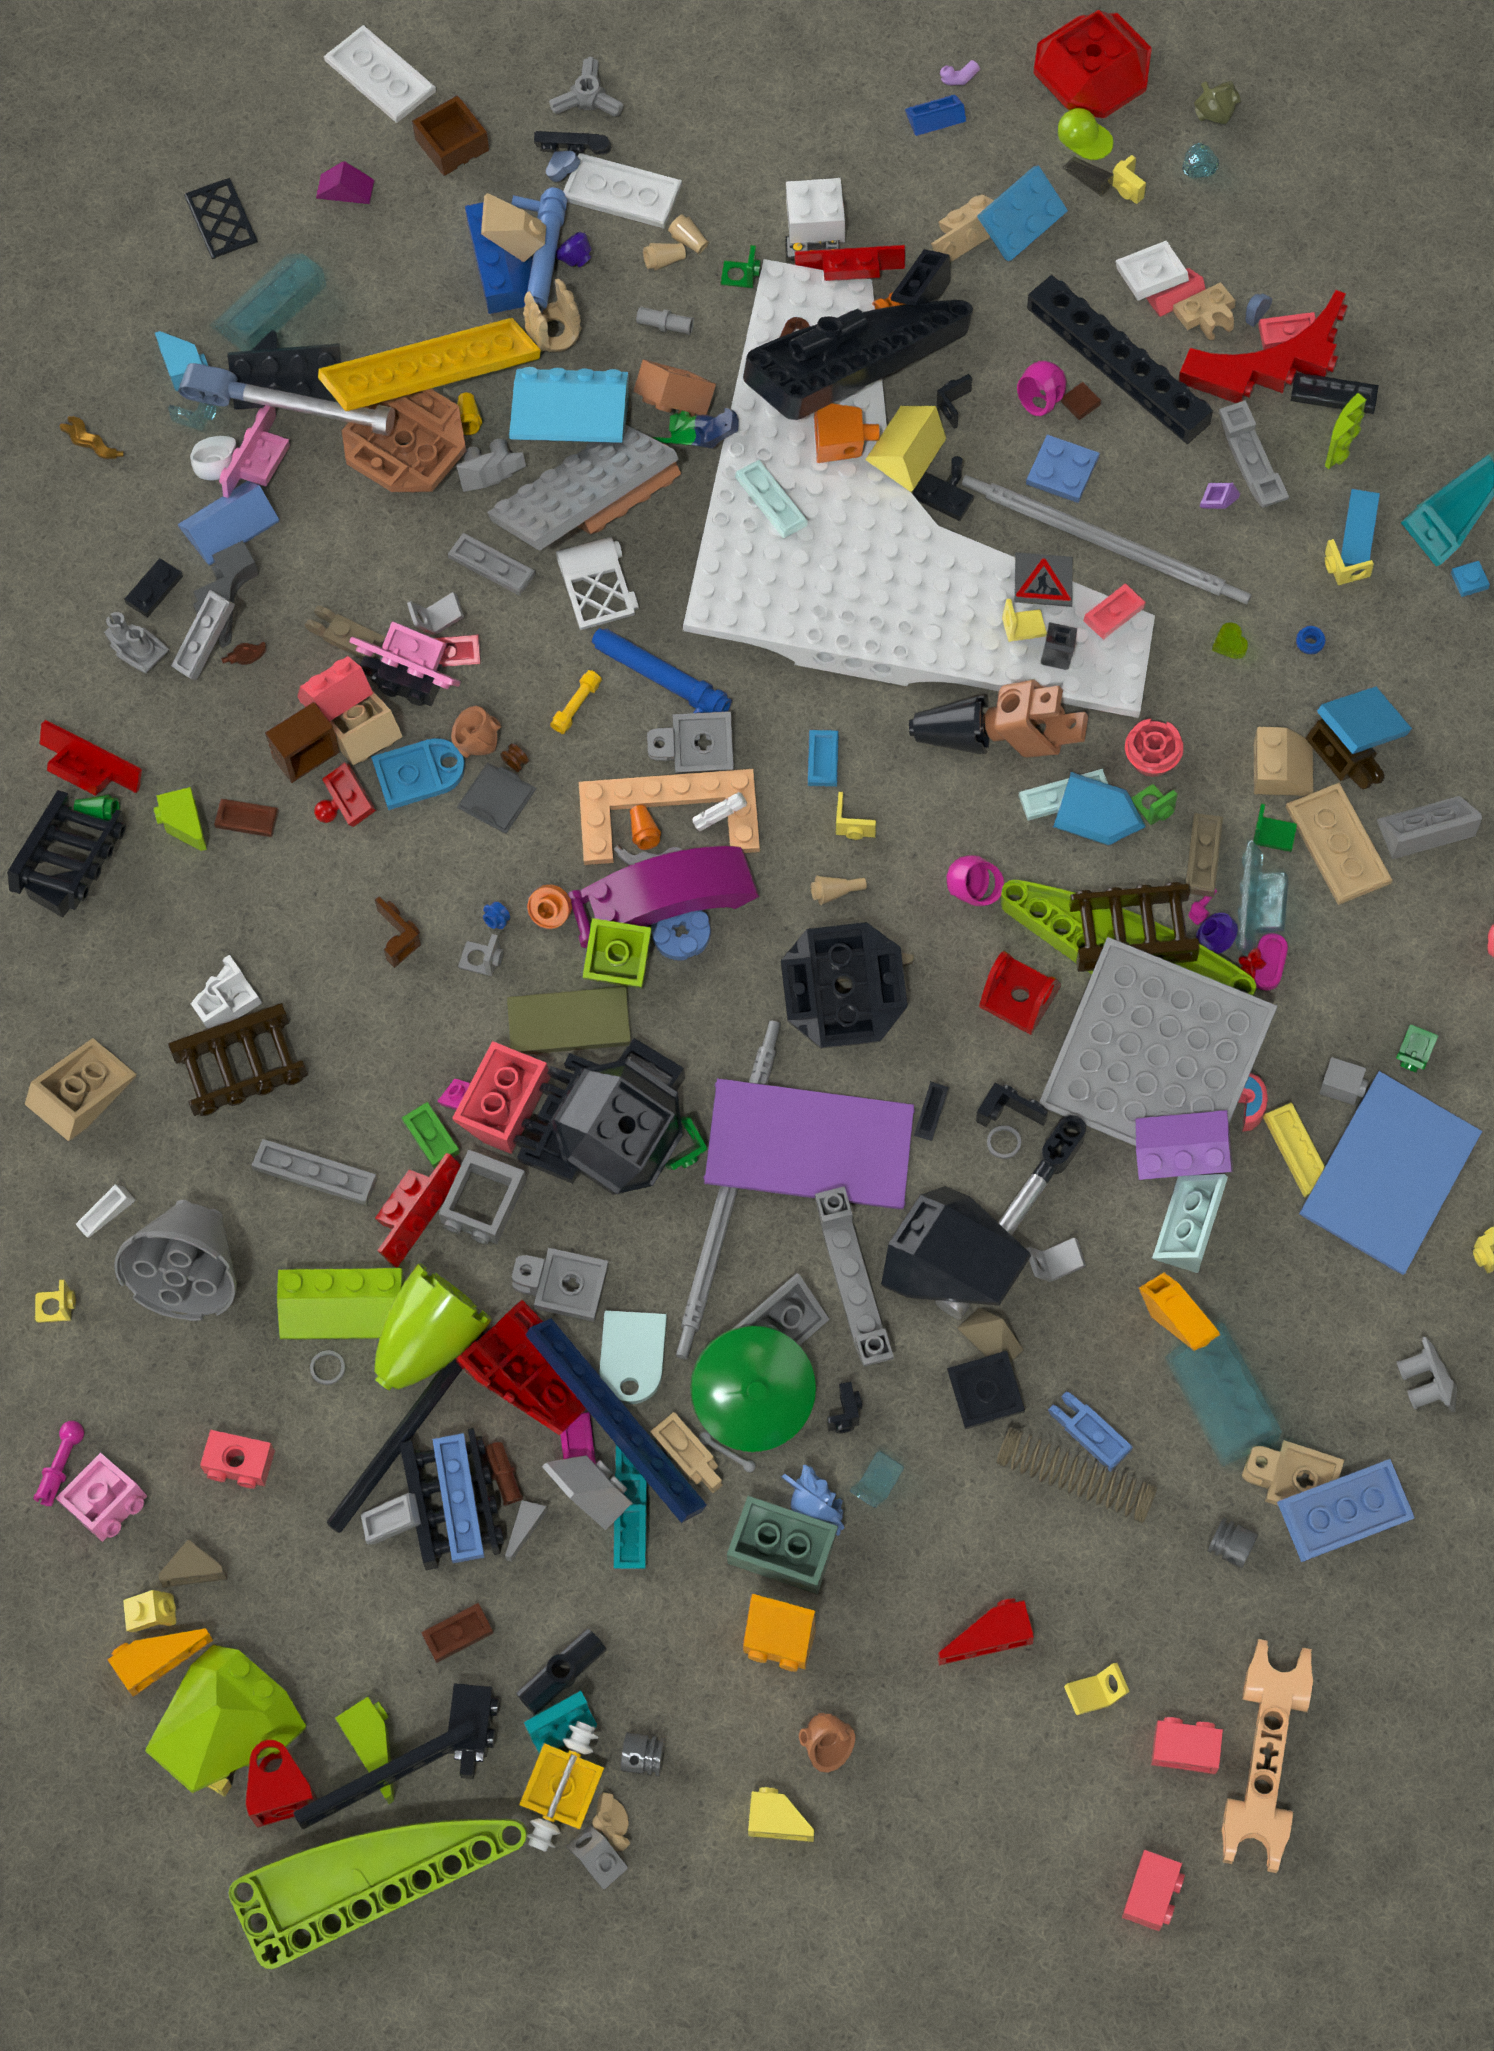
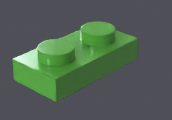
(430, 1134)

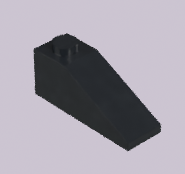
(924, 280)

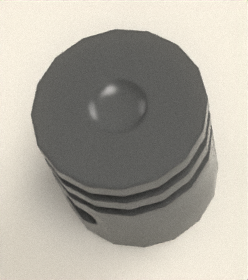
(1233, 1542)
(642, 1754)

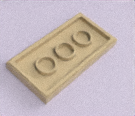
(1339, 843)

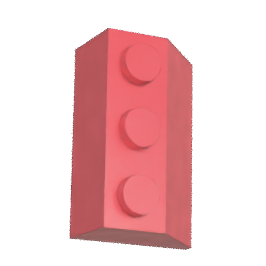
(501, 1096)

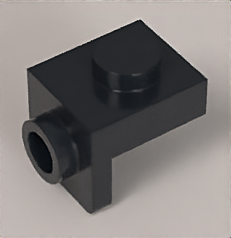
(850, 1403)

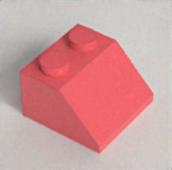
(336, 688)

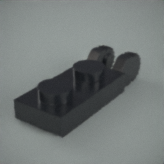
(572, 142)

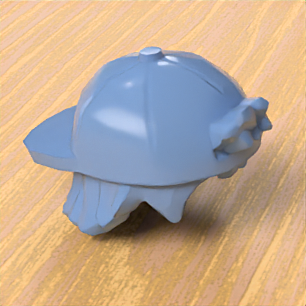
(815, 1499)

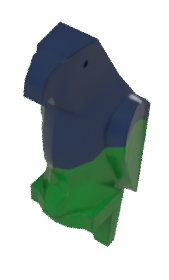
(700, 429)

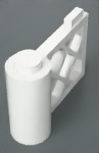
(591, 561)

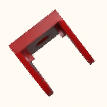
(1012, 975)
(278, 1793)

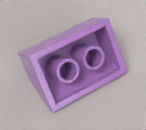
(1183, 1145)

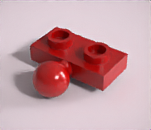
(347, 796)

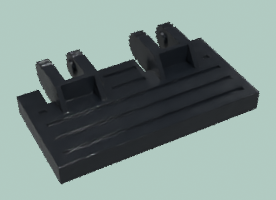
(547, 1154)

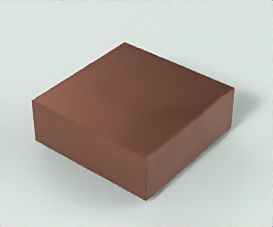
(1080, 401)

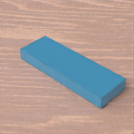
(1359, 527)

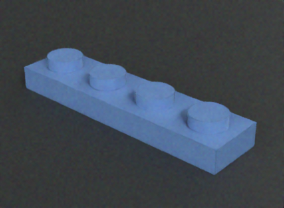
(458, 1498)

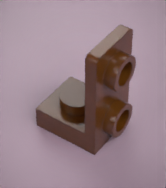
(401, 946)

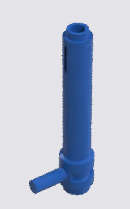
(698, 693)

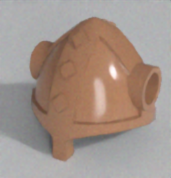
(475, 732)
(827, 1742)

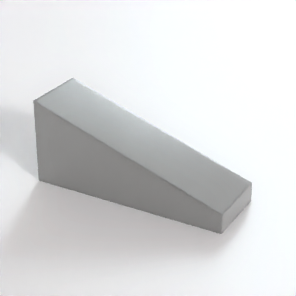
(526, 1522)

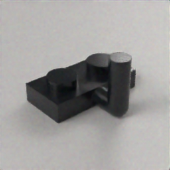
(943, 494)

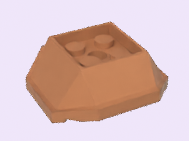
(433, 448)

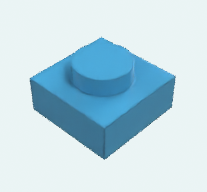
(1470, 578)

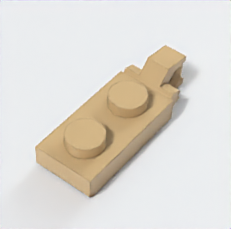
(687, 1451)

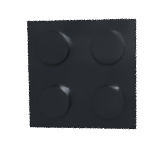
(986, 1390)

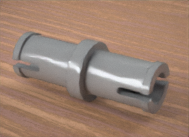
(665, 320)

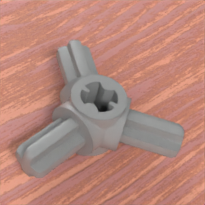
(587, 93)

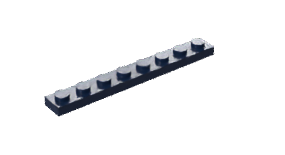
(616, 1420)

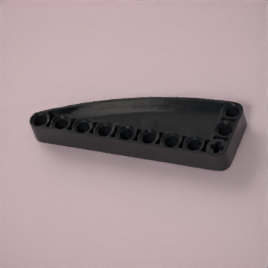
(892, 341)

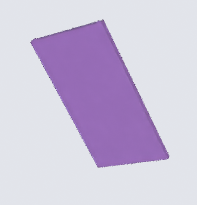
(809, 1143)

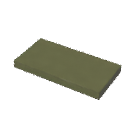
(569, 1021)

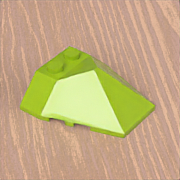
(220, 1717)

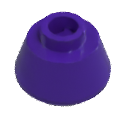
(575, 250)

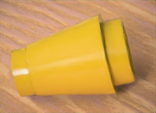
(469, 413)

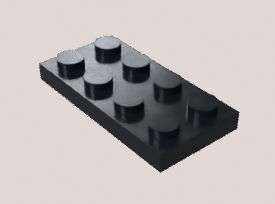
(284, 370)

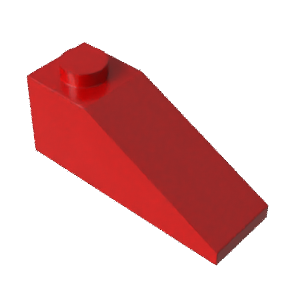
(996, 1631)

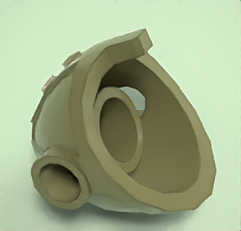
(1217, 103)

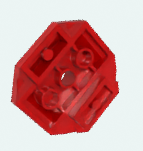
(1094, 63)

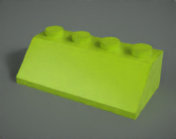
(335, 1302)

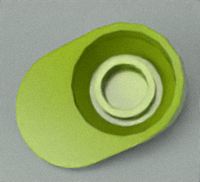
(1084, 135)

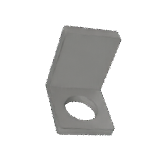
(437, 616)
(492, 957)
(1057, 1260)
(598, 1857)

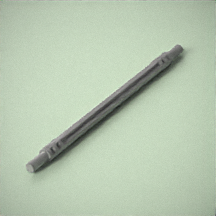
(1106, 539)

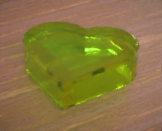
(1230, 642)

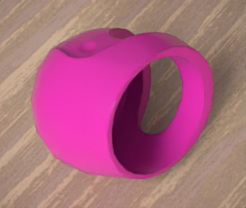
(1038, 377)
(969, 880)

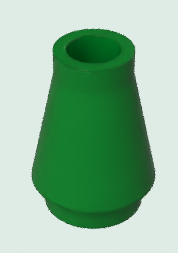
(99, 806)

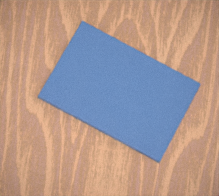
(1390, 1173)

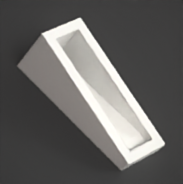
(105, 1210)

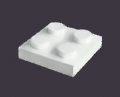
(1152, 270)

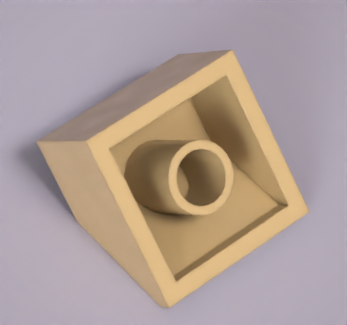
(1282, 762)

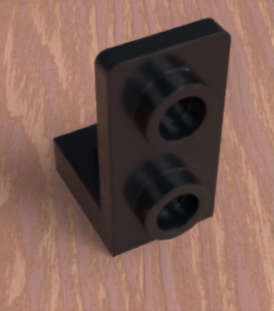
(992, 1108)

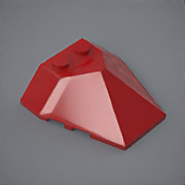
(518, 1373)

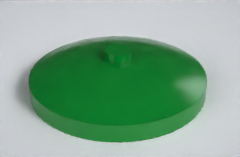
(752, 1388)

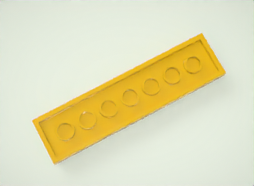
(428, 364)

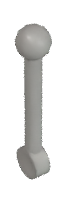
(705, 1439)

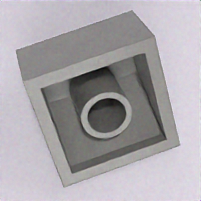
(590, 1487)

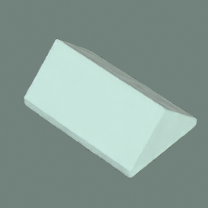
(1190, 1220)

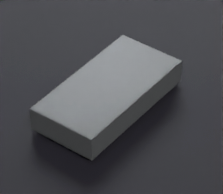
(390, 1519)

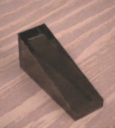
(1090, 175)

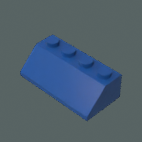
(501, 274)

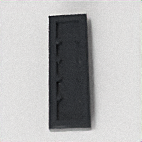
(1332, 391)

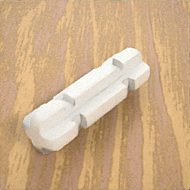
(719, 811)

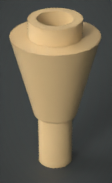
(828, 888)

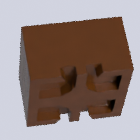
(450, 135)
(302, 742)

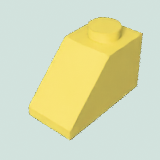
(776, 1817)

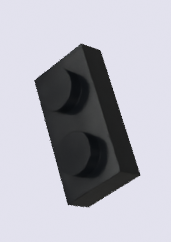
(153, 587)

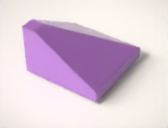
(1219, 496)

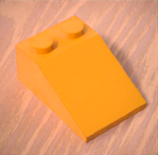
(779, 1633)

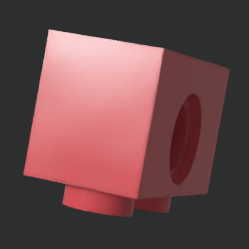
(223, 1447)

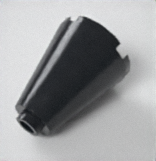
(953, 726)

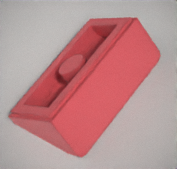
(1164, 300)
(460, 650)

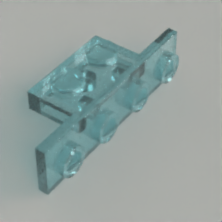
(1262, 900)

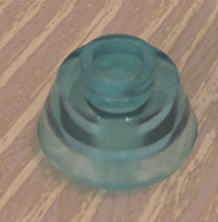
(1200, 161)

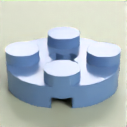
(688, 944)

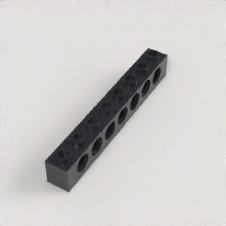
(1123, 372)

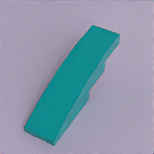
(631, 1525)

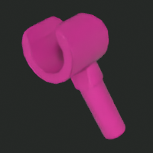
(1198, 912)

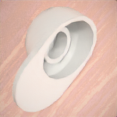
(212, 456)

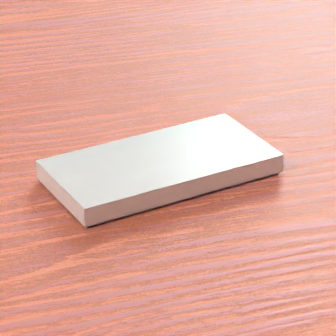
(380, 73)
(622, 190)

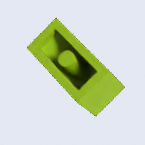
(180, 817)

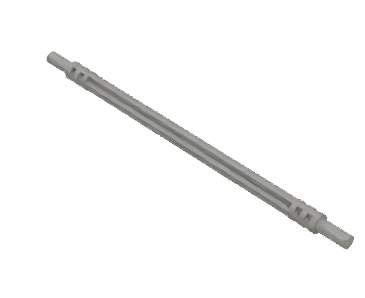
(721, 1216)

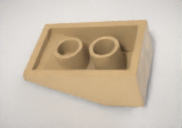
(365, 729)
(78, 1088)

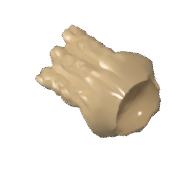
(562, 310)

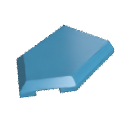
(1097, 811)

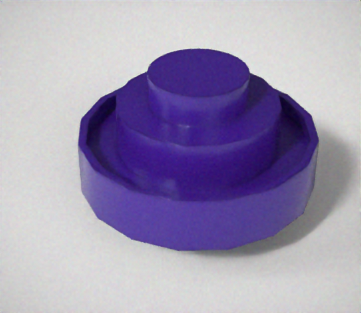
(1217, 932)

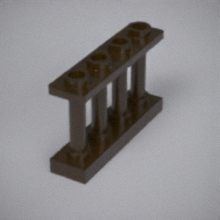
(1176, 951)
(216, 1041)

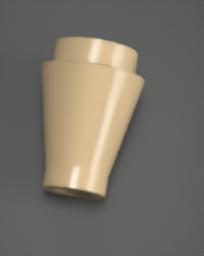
(686, 232)
(662, 254)

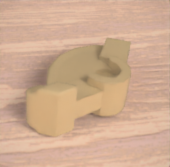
(612, 1821)

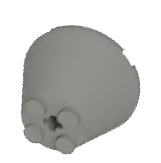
(180, 1263)

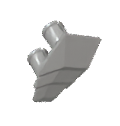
(488, 469)
(134, 643)
(1441, 1388)

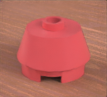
(1154, 747)

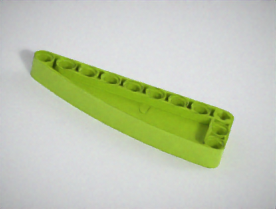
(1055, 906)
(334, 1875)

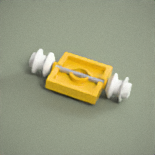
(561, 1786)

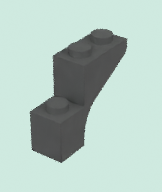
(231, 569)

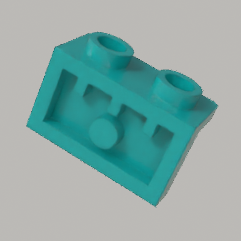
(552, 1724)

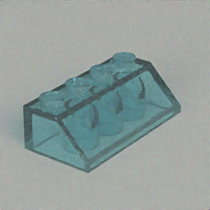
(271, 301)
(1224, 1397)

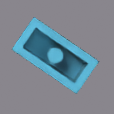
(177, 356)

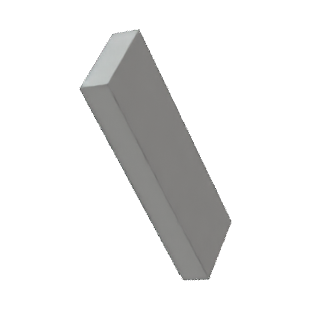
(491, 564)
(203, 635)

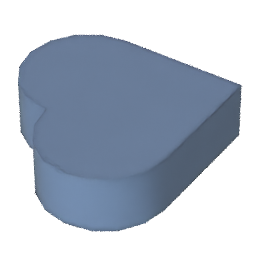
(562, 164)
(1257, 308)

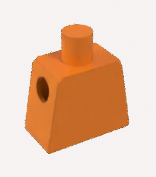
(841, 433)

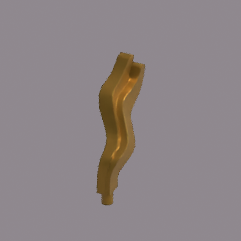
(81, 438)

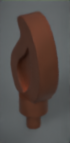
(245, 653)

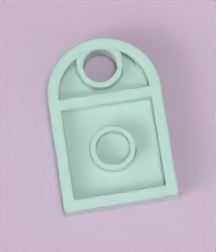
(633, 1352)

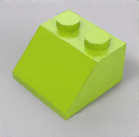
(617, 953)

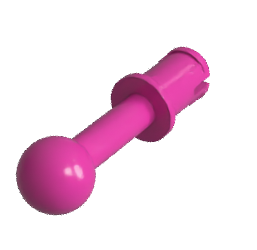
(70, 1434)

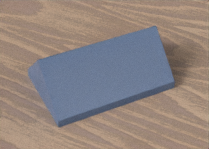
(229, 520)

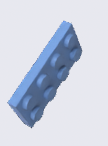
(1345, 1510)

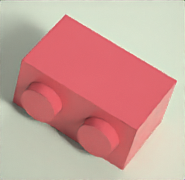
(1187, 1745)
(1152, 1891)

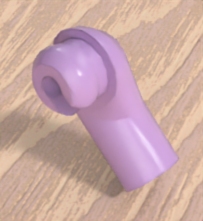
(961, 77)

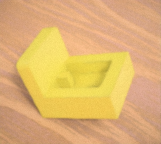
(1128, 183)
(1484, 1250)
(149, 1610)

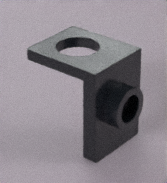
(951, 391)

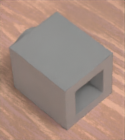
(1344, 1081)

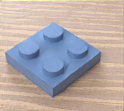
(1062, 468)

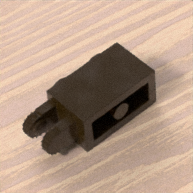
(1359, 766)

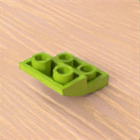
(1345, 430)

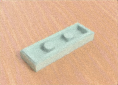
(771, 499)
(1047, 798)

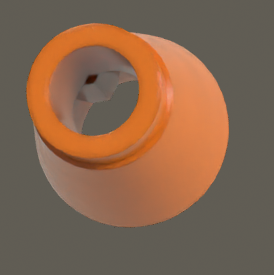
(644, 828)

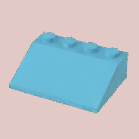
(569, 405)

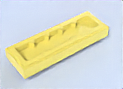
(1295, 1146)

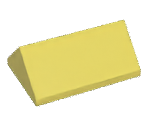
(908, 444)

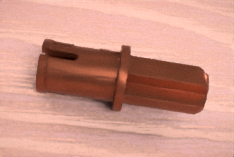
(503, 1473)

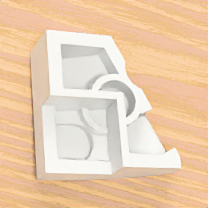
(217, 1001)

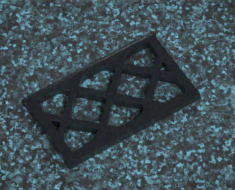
(234, 201)

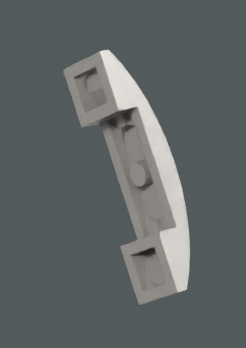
(1250, 455)

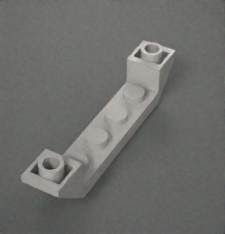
(851, 1277)

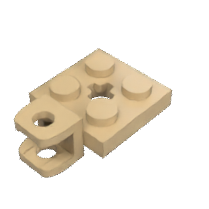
(1283, 1467)

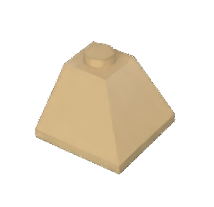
(512, 228)

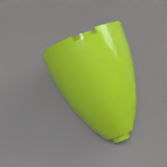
(425, 1330)

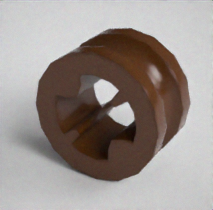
(514, 757)

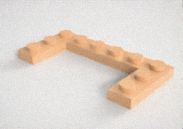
(605, 795)

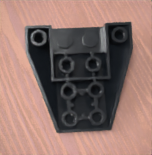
(952, 1252)

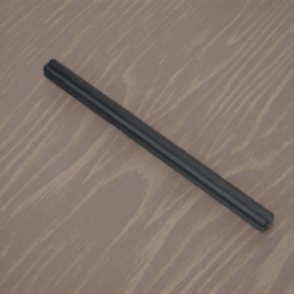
(391, 1448)

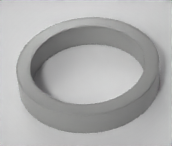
(1003, 1156)
(327, 1382)

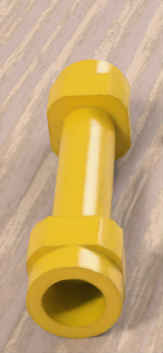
(588, 683)

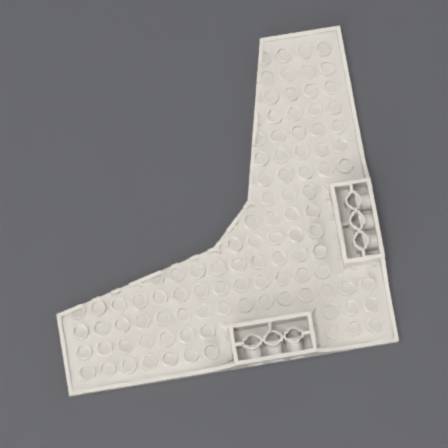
(872, 574)

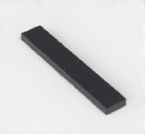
(385, 1775)

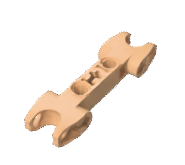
(1258, 1814)

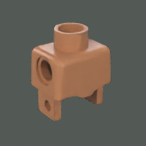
(1025, 706)

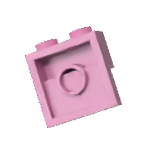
(102, 1497)

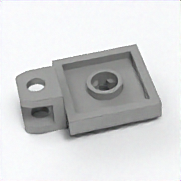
(681, 738)
(547, 1280)

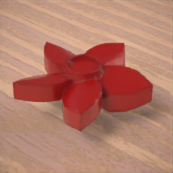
(1252, 962)

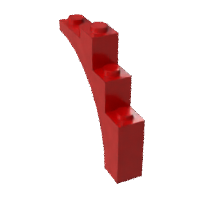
(1236, 375)

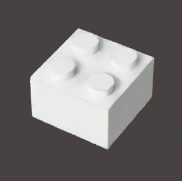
(815, 210)

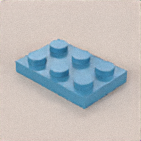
(1022, 213)

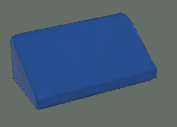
(936, 114)

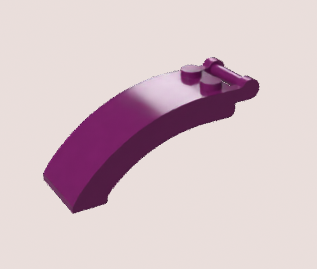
(667, 888)

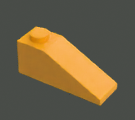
(151, 1658)

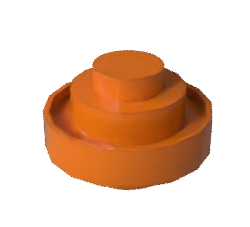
(548, 902)

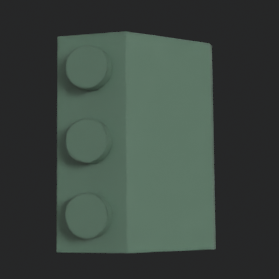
(782, 1544)

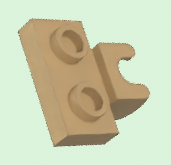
(1208, 310)

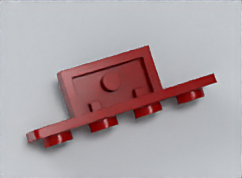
(853, 262)
(86, 763)
(413, 1207)

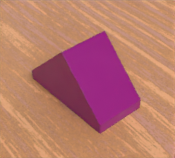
(345, 184)

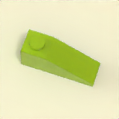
(368, 1736)

